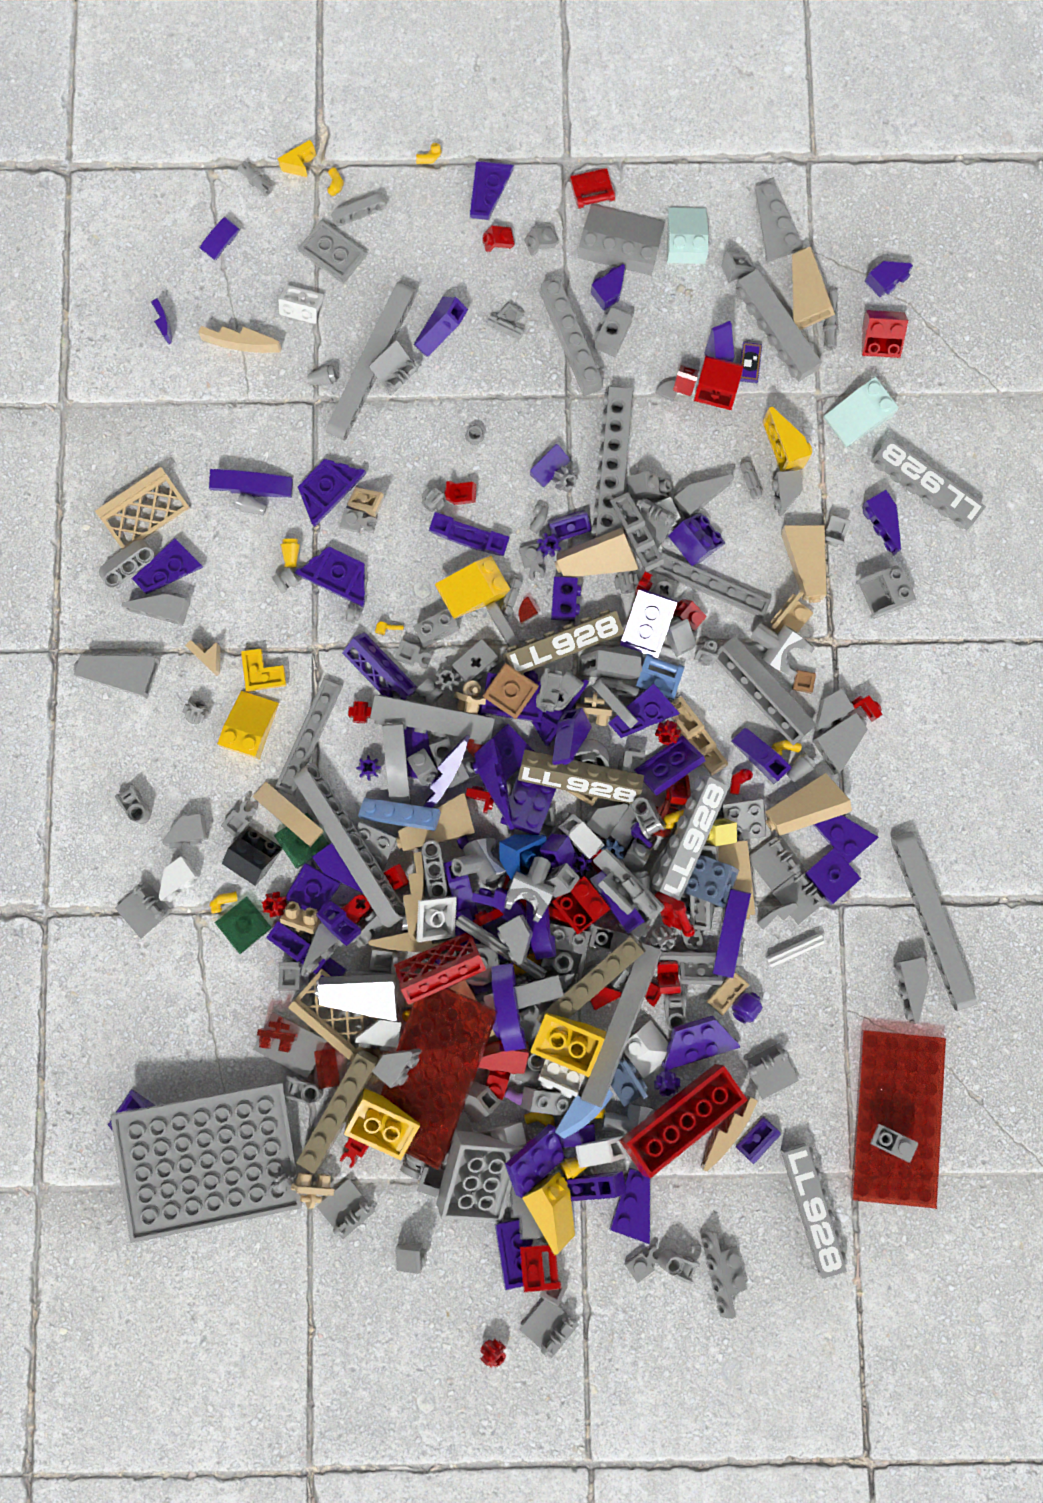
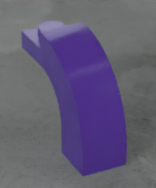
(497, 900)

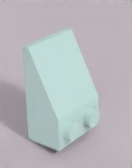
(687, 235)
(861, 412)

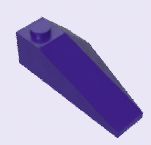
(491, 771)

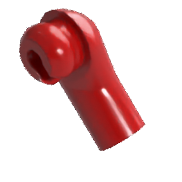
(739, 778)

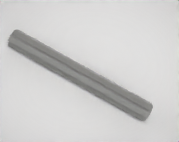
(496, 944)

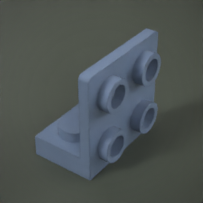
(712, 881)
(626, 1084)

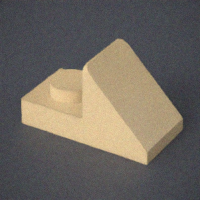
(366, 500)
(210, 658)

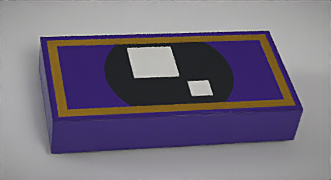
(751, 360)

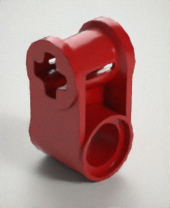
(353, 910)

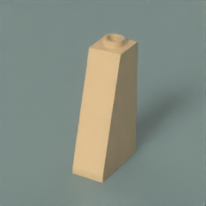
(810, 294)
(598, 556)
(807, 557)
(808, 806)
(453, 824)
(738, 856)

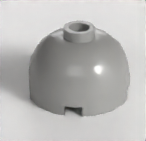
(593, 752)

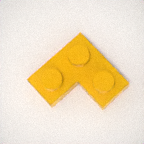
(258, 677)

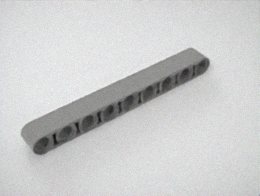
(362, 377)
(350, 845)
(933, 921)

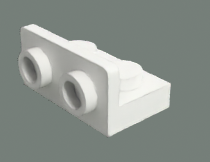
(300, 303)
(561, 1078)

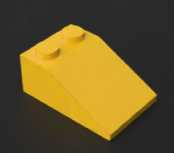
(786, 442)
(473, 587)
(248, 725)
(569, 1043)
(381, 1124)
(552, 1210)

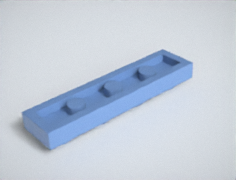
(399, 814)

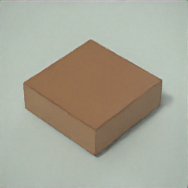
(804, 681)

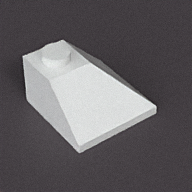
(436, 918)
(646, 1048)

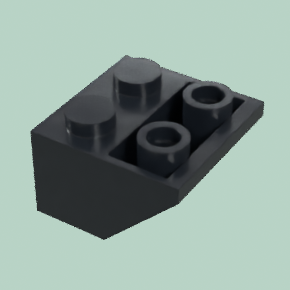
(251, 855)

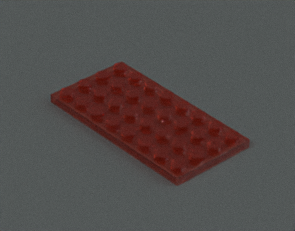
(452, 1040)
(903, 1092)

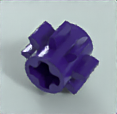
(548, 539)
(369, 774)
(584, 867)
(667, 1084)

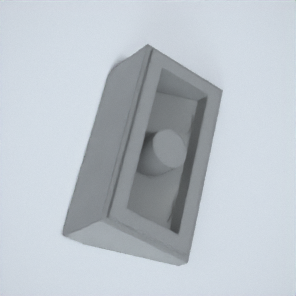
(622, 830)

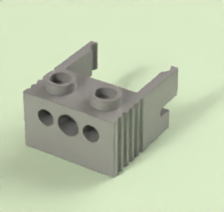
(887, 591)
(570, 942)

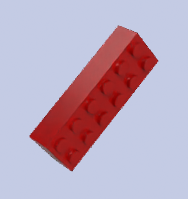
(683, 1120)

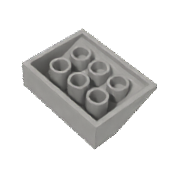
(620, 239)
(476, 1178)

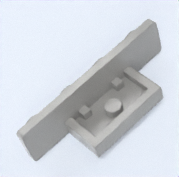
(612, 886)
(696, 967)
(724, 1271)

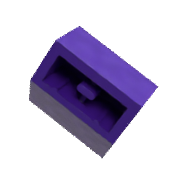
(696, 539)

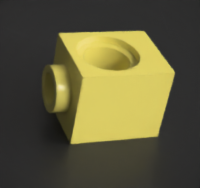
(723, 832)

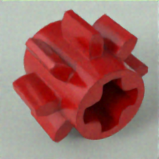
(359, 712)
(668, 732)
(274, 904)
(493, 1353)

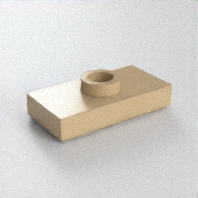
(727, 993)

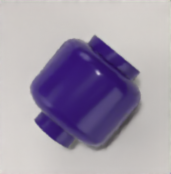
(747, 1007)

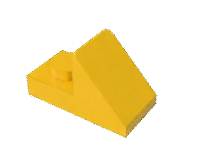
(293, 160)

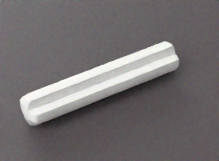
(795, 950)

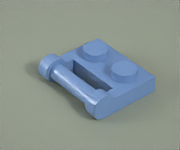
(666, 684)

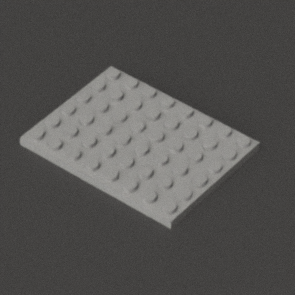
(204, 1161)

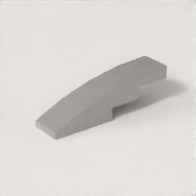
(637, 532)
(396, 763)
(700, 910)

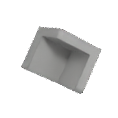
(430, 1180)

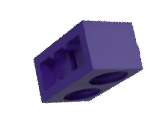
(560, 598)

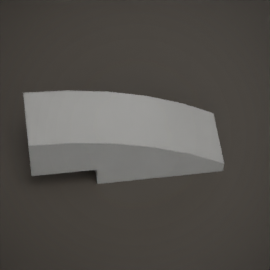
(527, 1224)

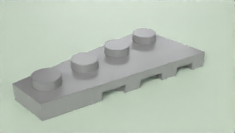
(776, 226)

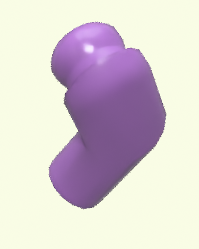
(514, 1096)

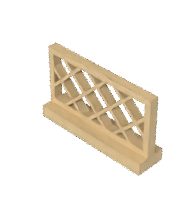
(136, 493)
(320, 1025)

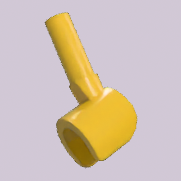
(382, 626)

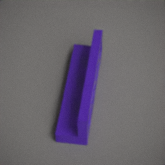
(381, 666)

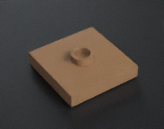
(510, 691)

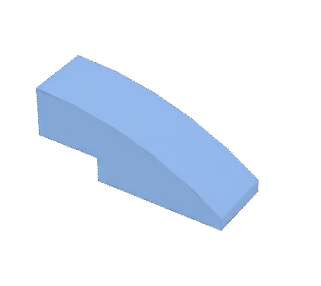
(579, 1115)

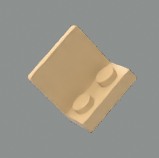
(794, 615)

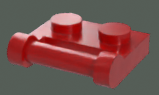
(591, 183)
(675, 914)
(533, 1269)

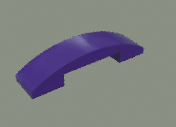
(468, 536)
(542, 940)
(506, 1004)

